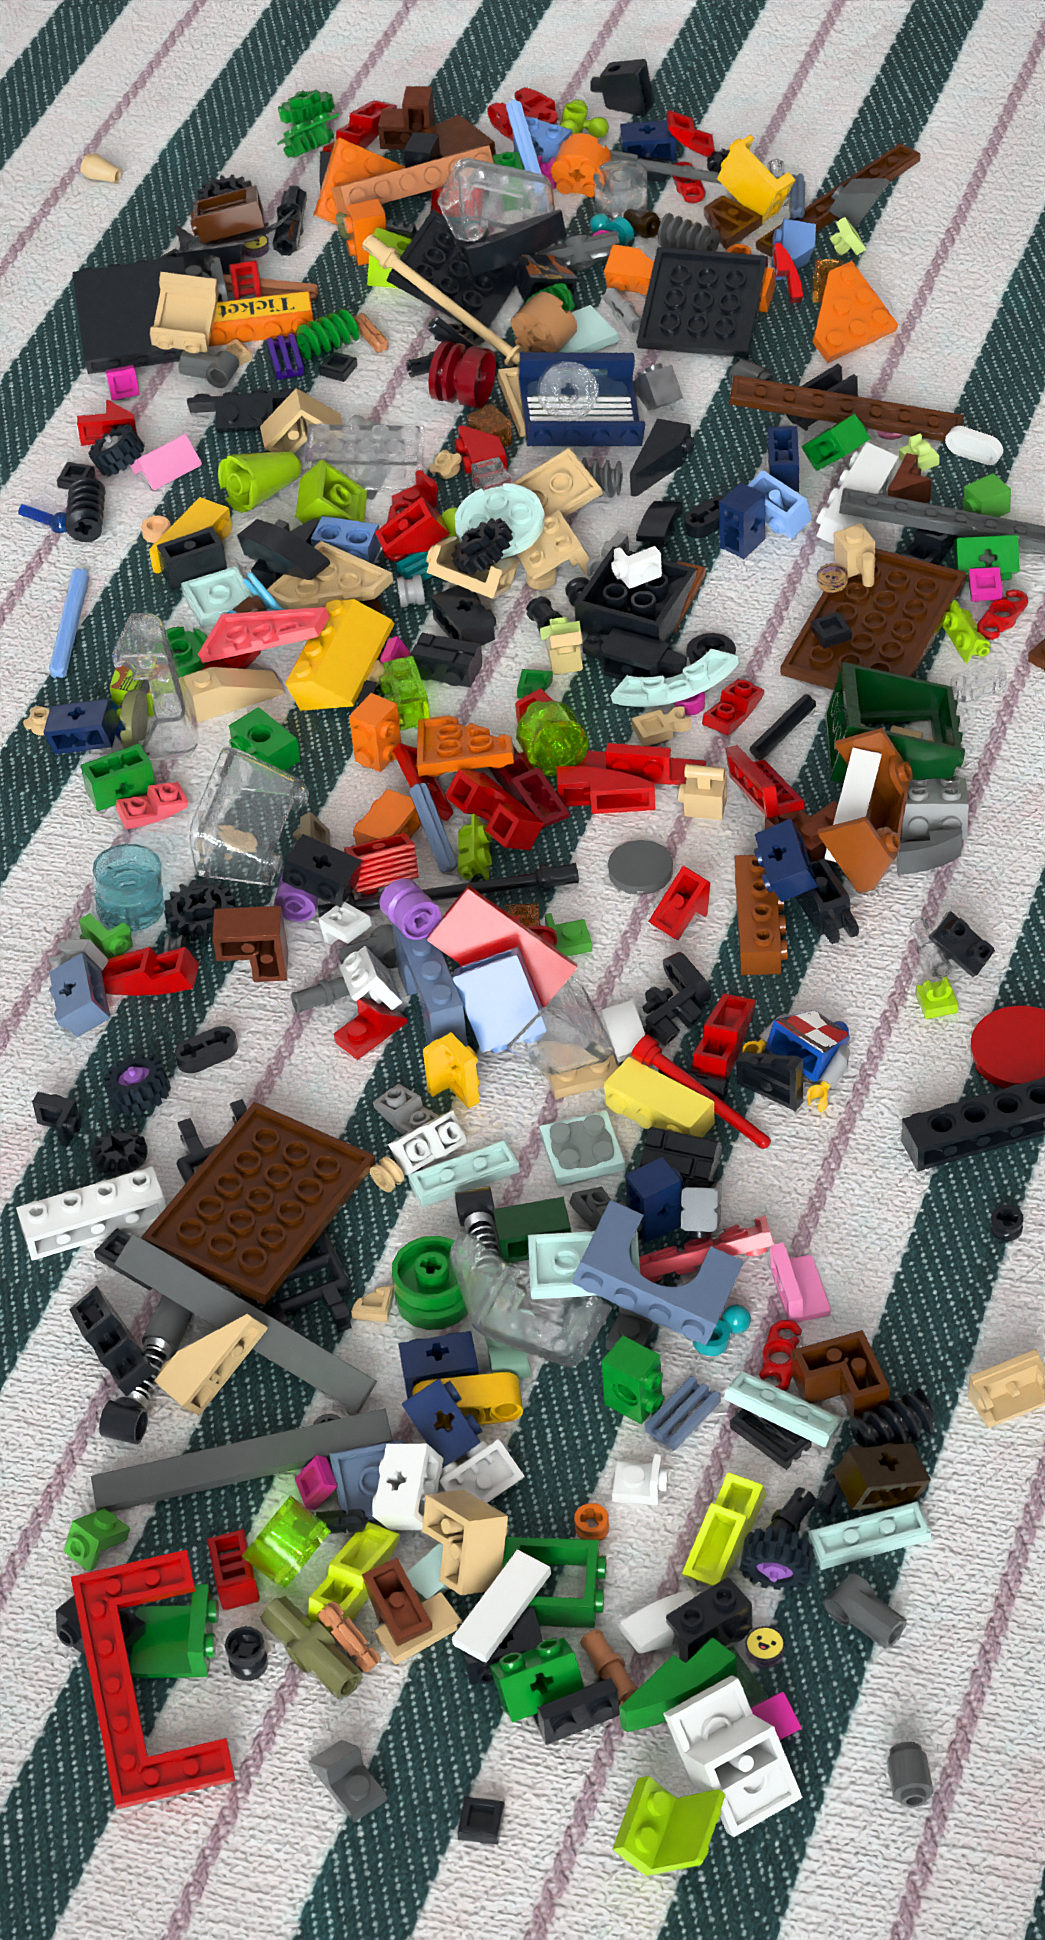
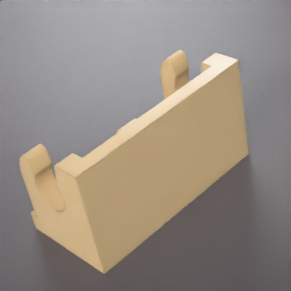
(1008, 1388)

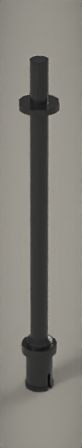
(542, 878)

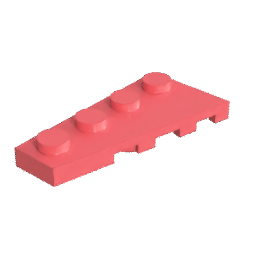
(260, 630)
(732, 1241)

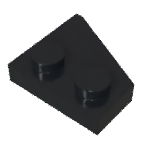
(772, 1077)

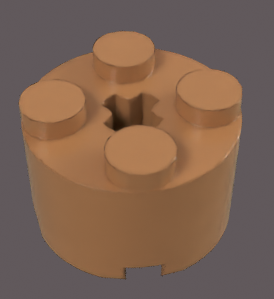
(543, 324)

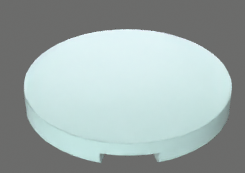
(512, 504)

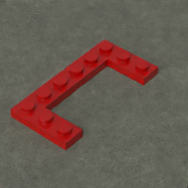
(132, 1773)

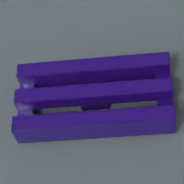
(282, 344)

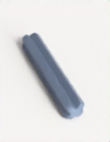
(797, 197)
(433, 827)

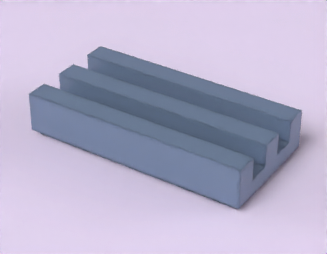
(673, 1403)

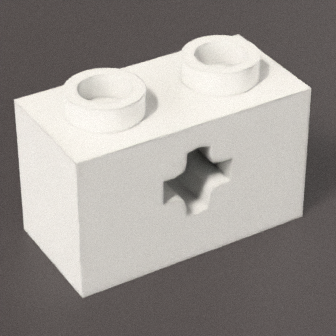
(405, 1479)

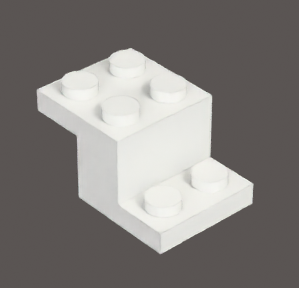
(734, 1753)

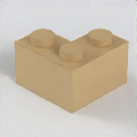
(288, 424)
(470, 1536)

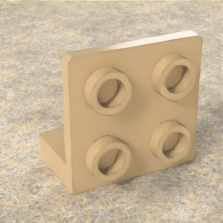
(552, 548)

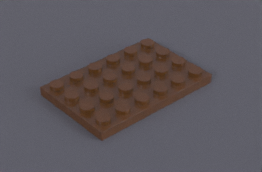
(888, 622)
(259, 1202)

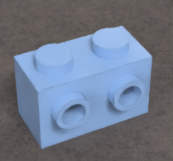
(784, 508)

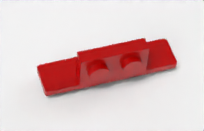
(641, 761)

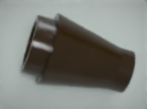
(643, 222)

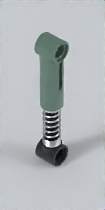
(477, 1216)

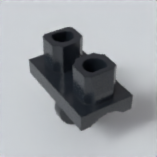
(961, 944)
(659, 1021)

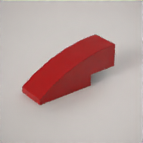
(604, 790)
(150, 974)
(723, 1036)

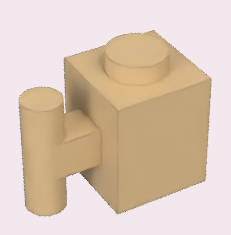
(856, 552)
(704, 792)

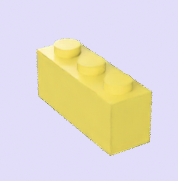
(657, 1100)

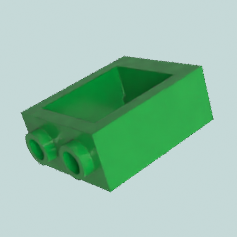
(552, 1551)

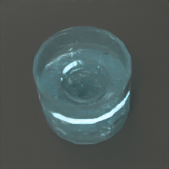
(128, 886)

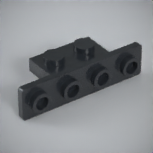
(238, 411)

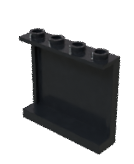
(117, 312)

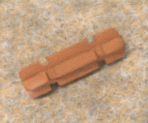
(371, 333)
(349, 1636)

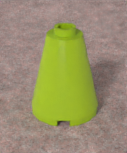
(256, 477)

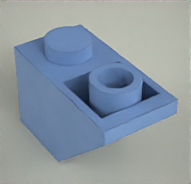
(797, 239)

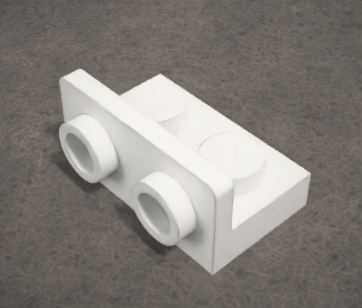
(365, 974)
(484, 1475)

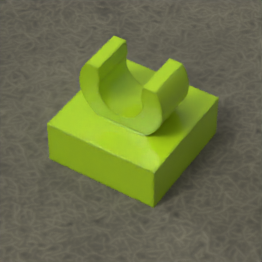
(936, 998)

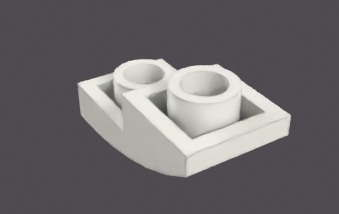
(623, 1028)
(428, 1142)
(648, 1626)

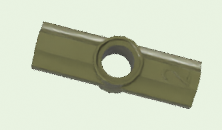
(311, 1647)

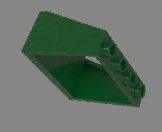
(882, 696)

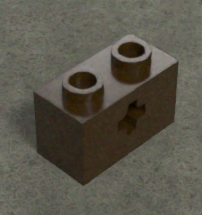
(881, 1476)

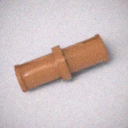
(608, 1664)

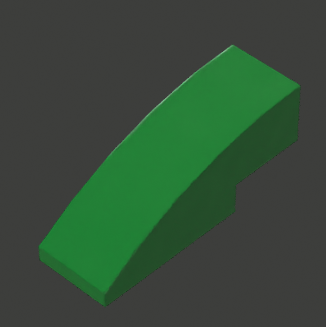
(675, 1684)

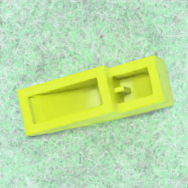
(724, 1530)
(344, 1579)

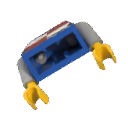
(816, 1041)

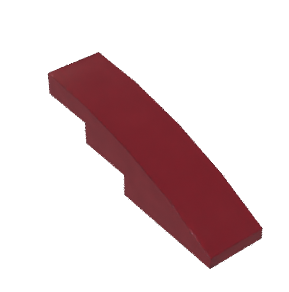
(531, 789)

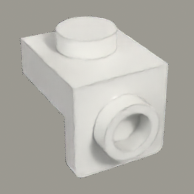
(637, 567)

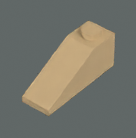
(228, 689)
(204, 1366)

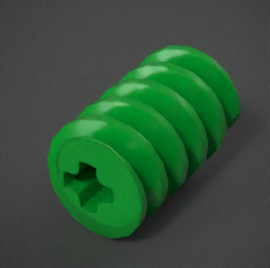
(326, 331)

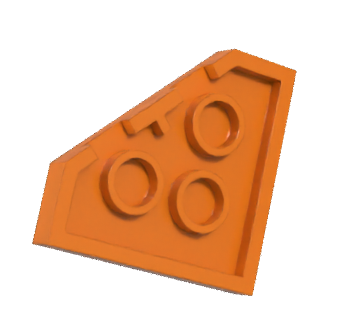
(347, 165)
(849, 314)
(449, 746)

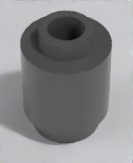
(751, 370)
(909, 1774)

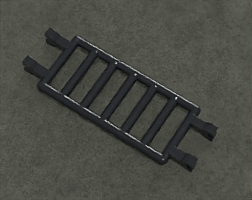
(328, 1258)

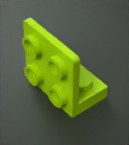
(667, 1831)

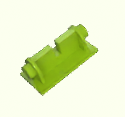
(963, 633)
(474, 849)

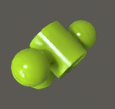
(575, 119)

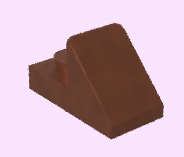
(909, 483)
(396, 1602)

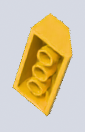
(340, 659)

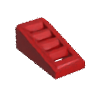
(244, 269)
(240, 1581)

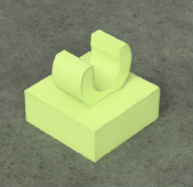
(847, 238)
(926, 454)

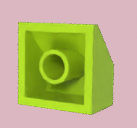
(329, 494)

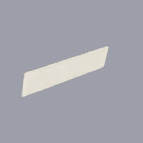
(856, 788)

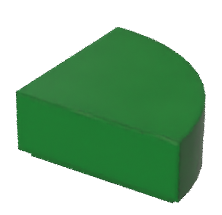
(533, 680)

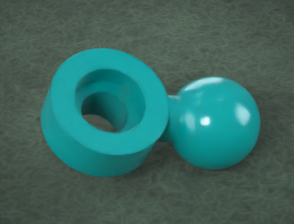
(623, 227)
(735, 1320)

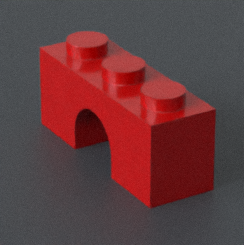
(508, 819)

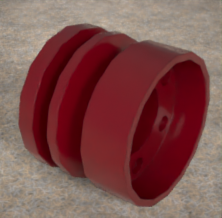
(462, 374)

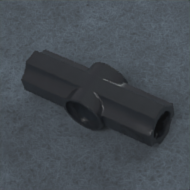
(288, 233)

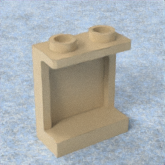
(184, 312)
(489, 582)

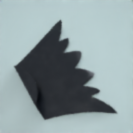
(227, 248)

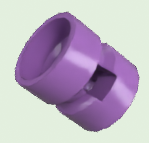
(295, 903)
(409, 908)

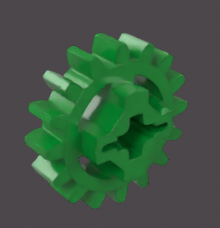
(305, 106)

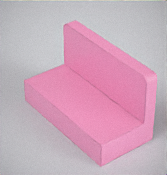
(167, 462)
(798, 1285)

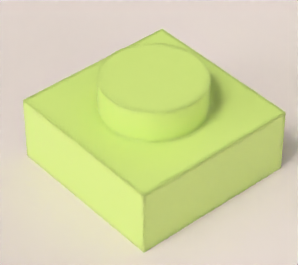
(559, 626)

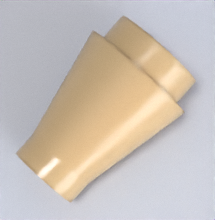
(100, 169)

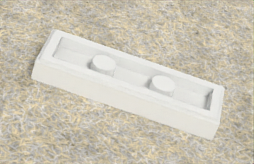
(501, 1606)

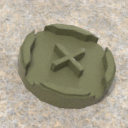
(135, 716)

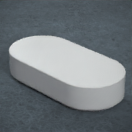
(974, 445)

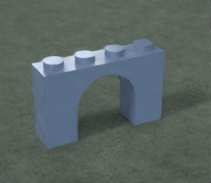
(426, 973)
(685, 1308)

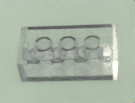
(369, 454)

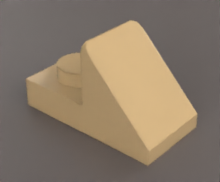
(565, 652)

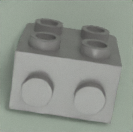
(935, 806)

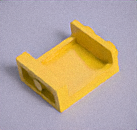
(752, 182)

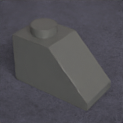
(857, 198)

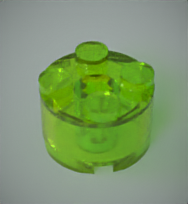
(551, 736)
(286, 1542)

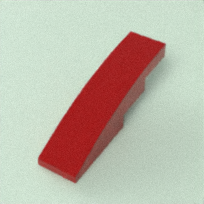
(362, 125)

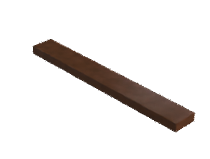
(886, 166)
(837, 407)

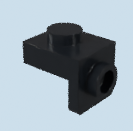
(58, 1113)

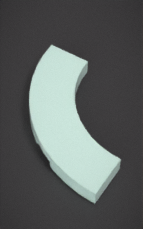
(660, 691)

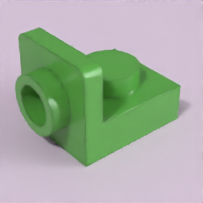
(571, 936)

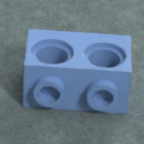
(348, 535)

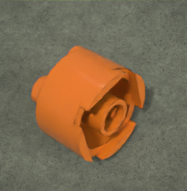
(577, 162)

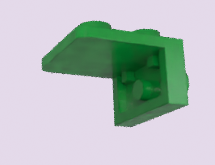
(177, 1638)

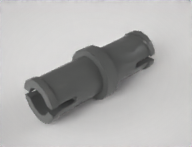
(323, 993)

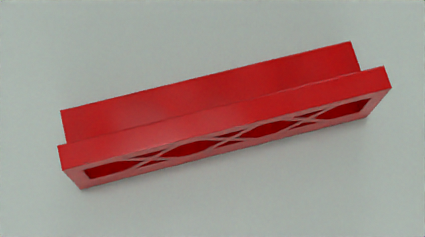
(762, 784)

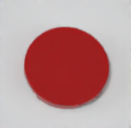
(1010, 1045)

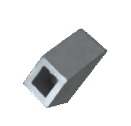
(657, 386)

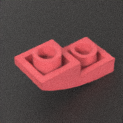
(158, 804)

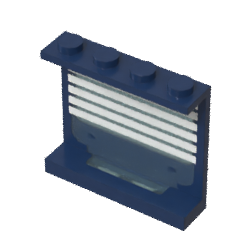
(609, 423)

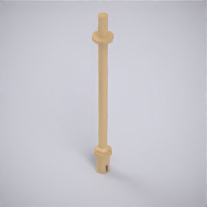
(389, 258)

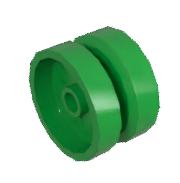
(427, 1285)

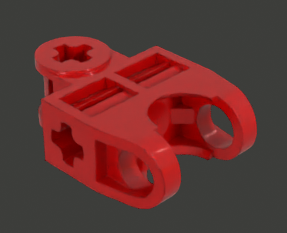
(533, 104)

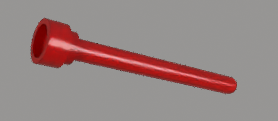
(649, 1052)

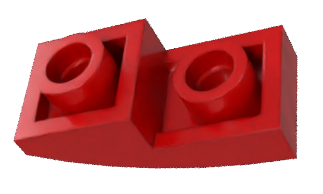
(734, 707)

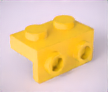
(452, 1067)

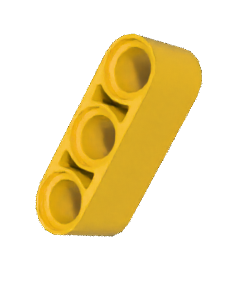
(488, 1397)

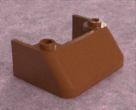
(871, 843)

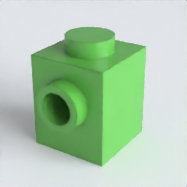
(987, 496)

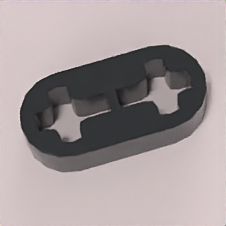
(703, 519)
(683, 973)
(206, 1049)

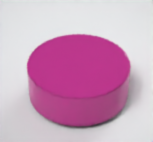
(693, 704)

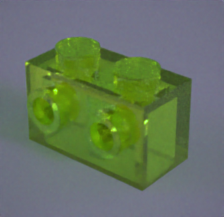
(405, 687)

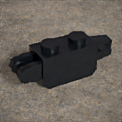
(633, 655)
(828, 904)

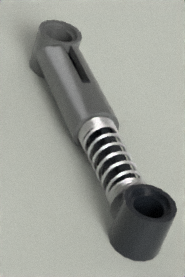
(127, 1415)

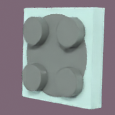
(582, 1148)

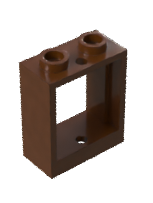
(227, 214)

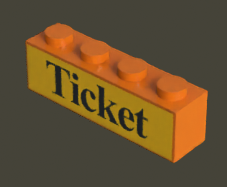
(260, 317)

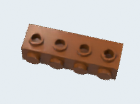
(758, 920)

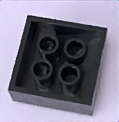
(645, 609)

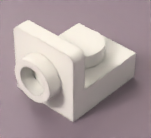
(343, 923)
(640, 1482)

